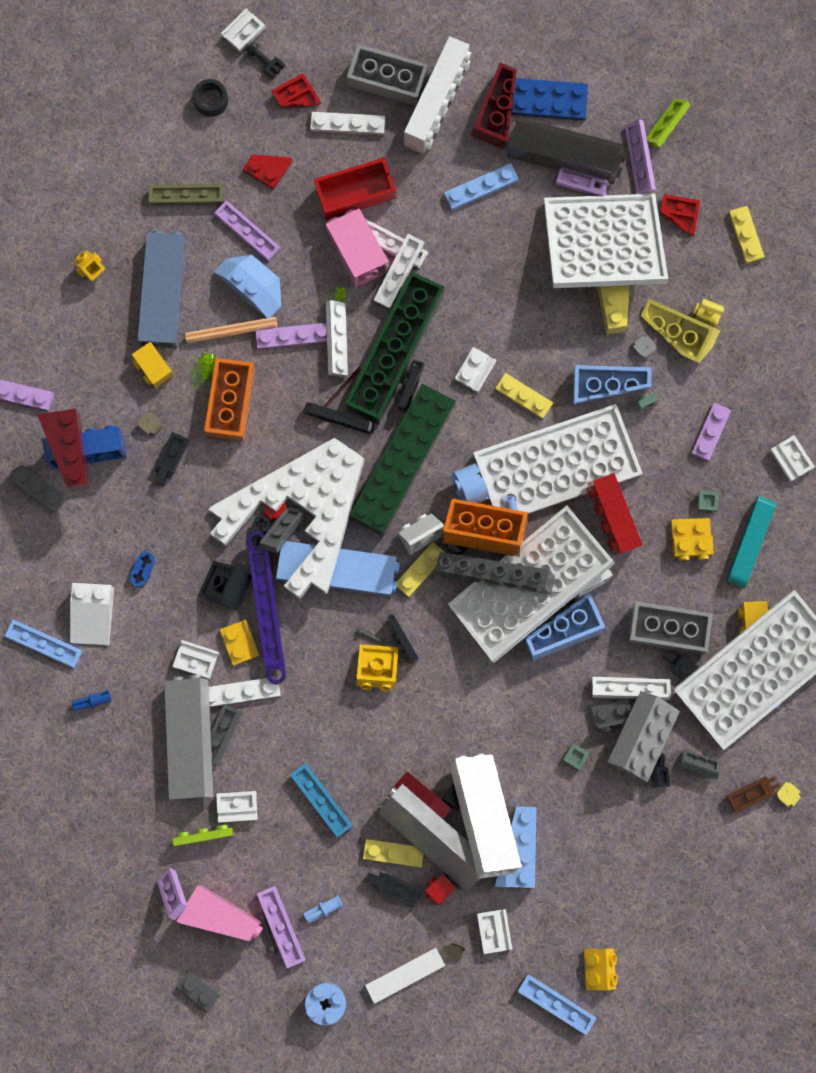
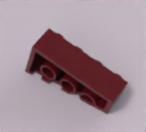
(494, 116)

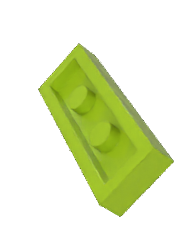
(667, 122)
(203, 835)

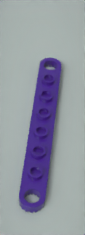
(266, 609)

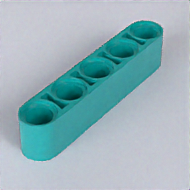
(751, 542)

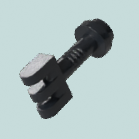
(252, 49)

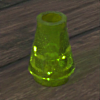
(207, 364)

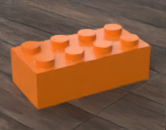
(229, 399)
(485, 527)

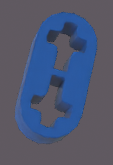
(138, 568)

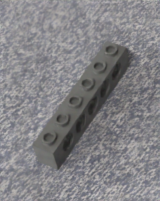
(495, 573)

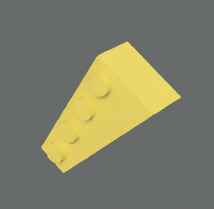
(614, 307)

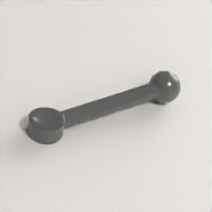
(360, 631)
(262, 916)

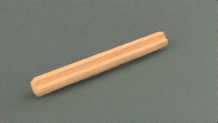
(230, 330)

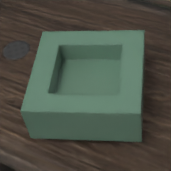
(646, 401)
(708, 501)
(576, 756)

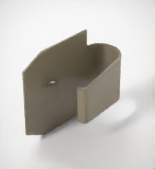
(149, 423)
(453, 951)

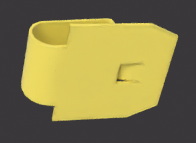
(790, 797)

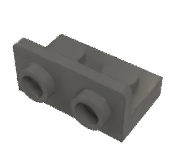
(611, 714)

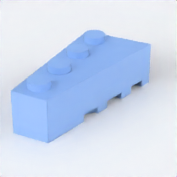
(603, 382)
(566, 629)
(524, 833)

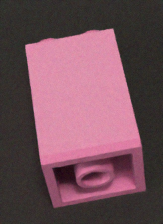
(357, 247)
(218, 915)

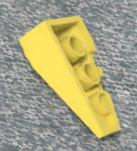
(684, 333)

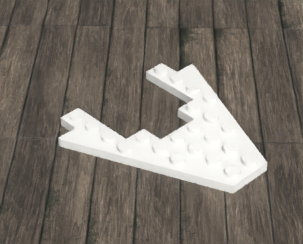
(321, 484)

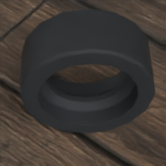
(210, 84)

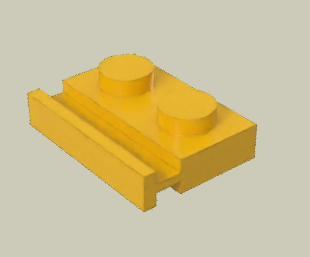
(239, 642)

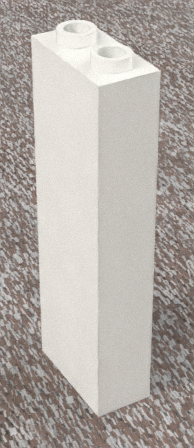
(485, 816)

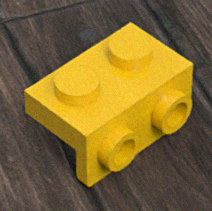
(600, 969)

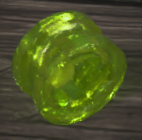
(340, 294)

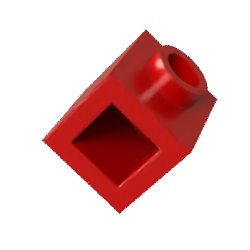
(439, 889)

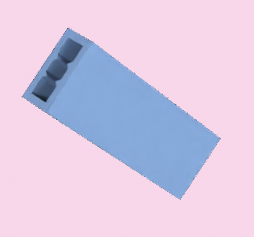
(353, 570)

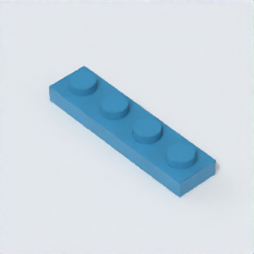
(321, 800)

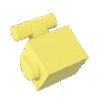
(708, 312)

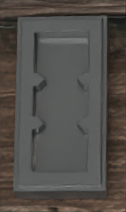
(700, 764)

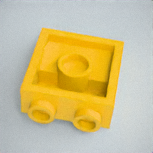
(691, 539)
(377, 667)

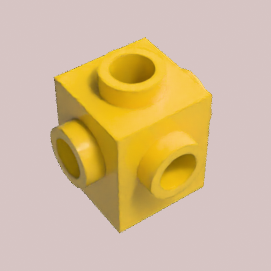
(88, 265)

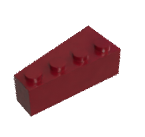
(67, 445)

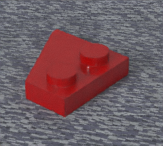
(296, 93)
(267, 168)
(681, 212)

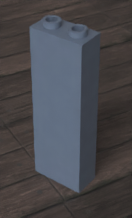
(162, 289)

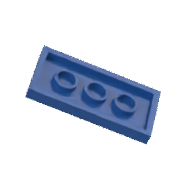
(550, 99)

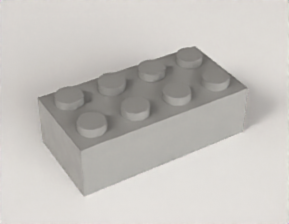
(387, 75)
(670, 628)
(643, 736)

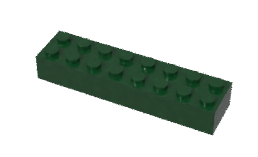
(395, 348)
(402, 460)

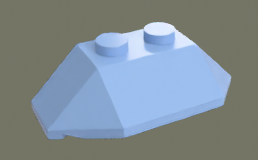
(252, 282)

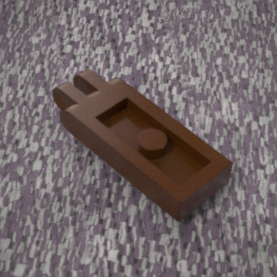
(752, 793)

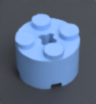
(469, 484)
(320, 993)

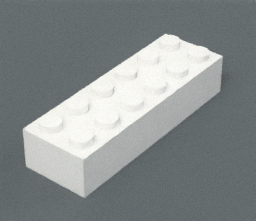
(437, 95)

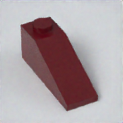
(424, 794)

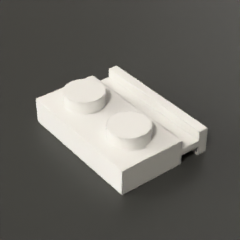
(243, 30)
(475, 370)
(792, 458)
(195, 659)
(237, 806)
(494, 931)

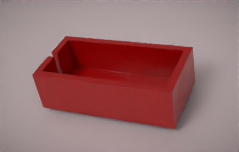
(355, 188)
(614, 514)

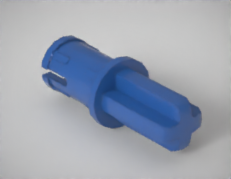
(91, 701)

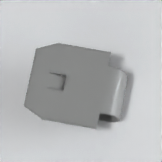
(641, 346)

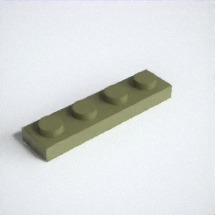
(186, 194)

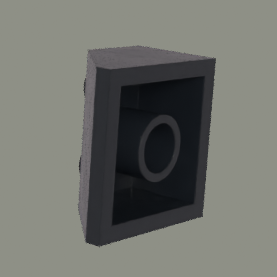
(225, 585)

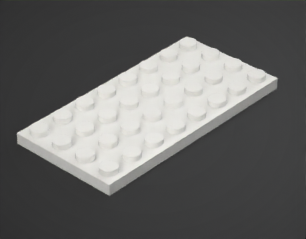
(558, 461)
(504, 615)
(753, 671)

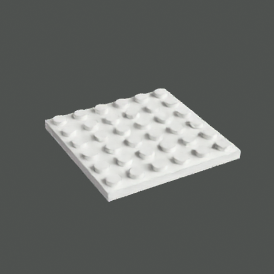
(605, 241)

